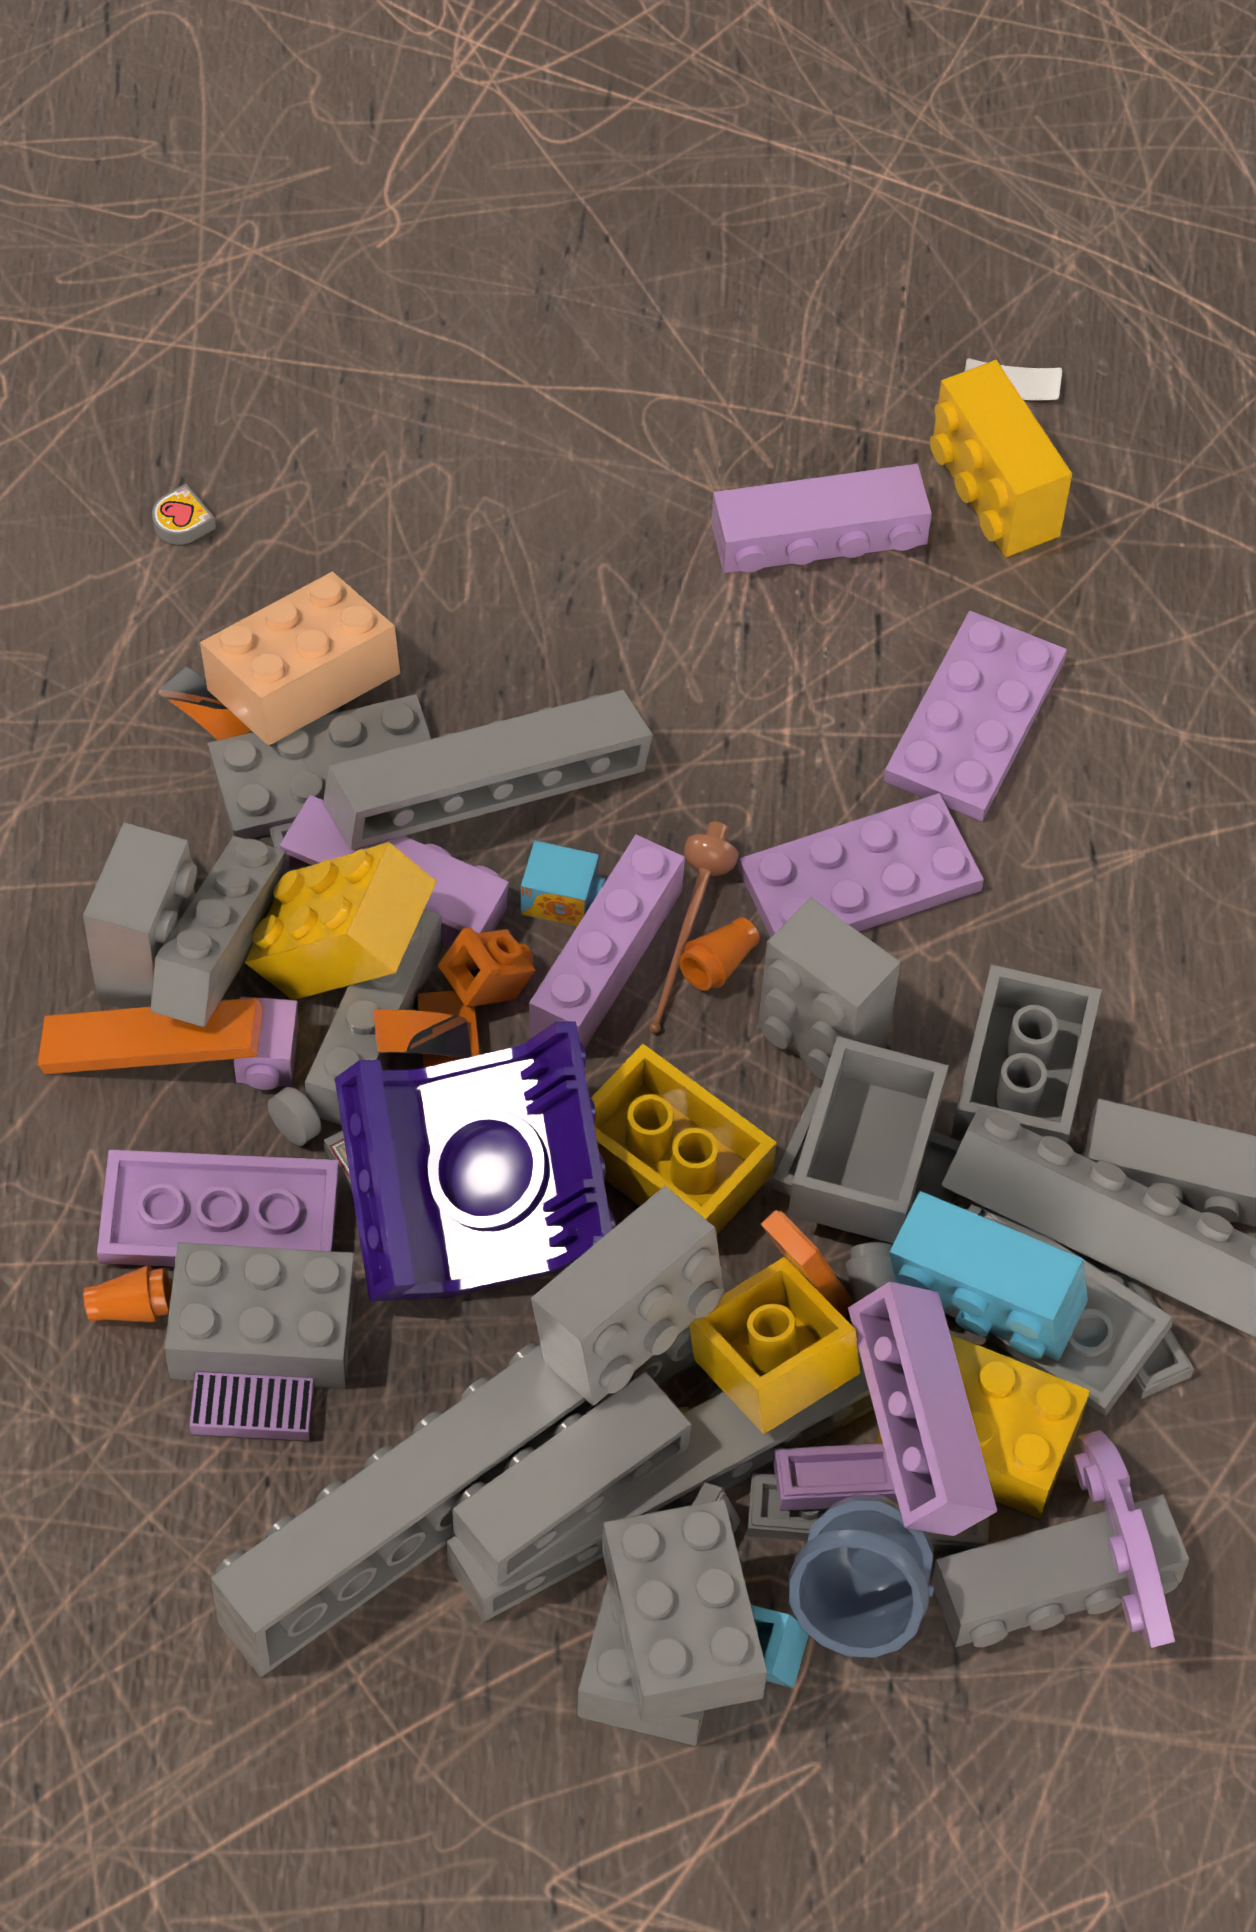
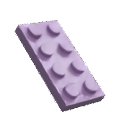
(975, 715)
(866, 868)
(213, 1199)

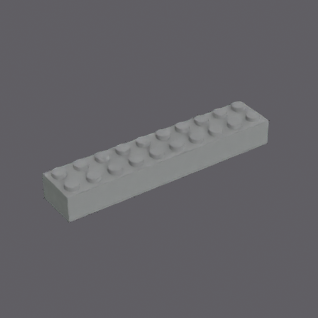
(397, 1507)

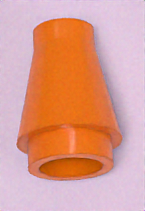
(715, 956)
(135, 1296)

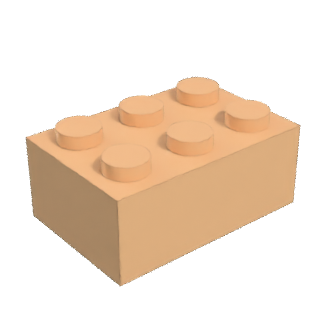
(300, 658)

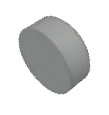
(294, 1116)

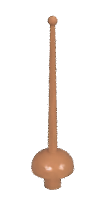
(708, 856)

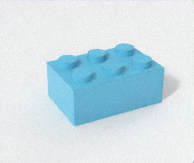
(991, 1276)

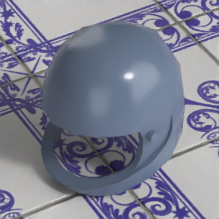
(862, 1578)

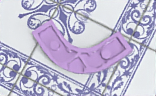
(1108, 1481)

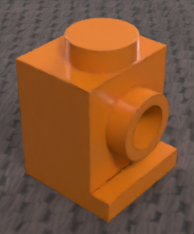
(502, 964)

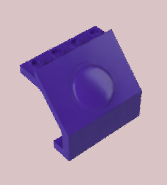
(474, 1168)

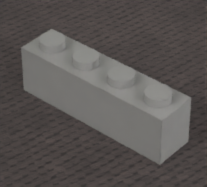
(216, 932)
(353, 1028)
(1194, 1161)
(569, 1477)
(1047, 1576)

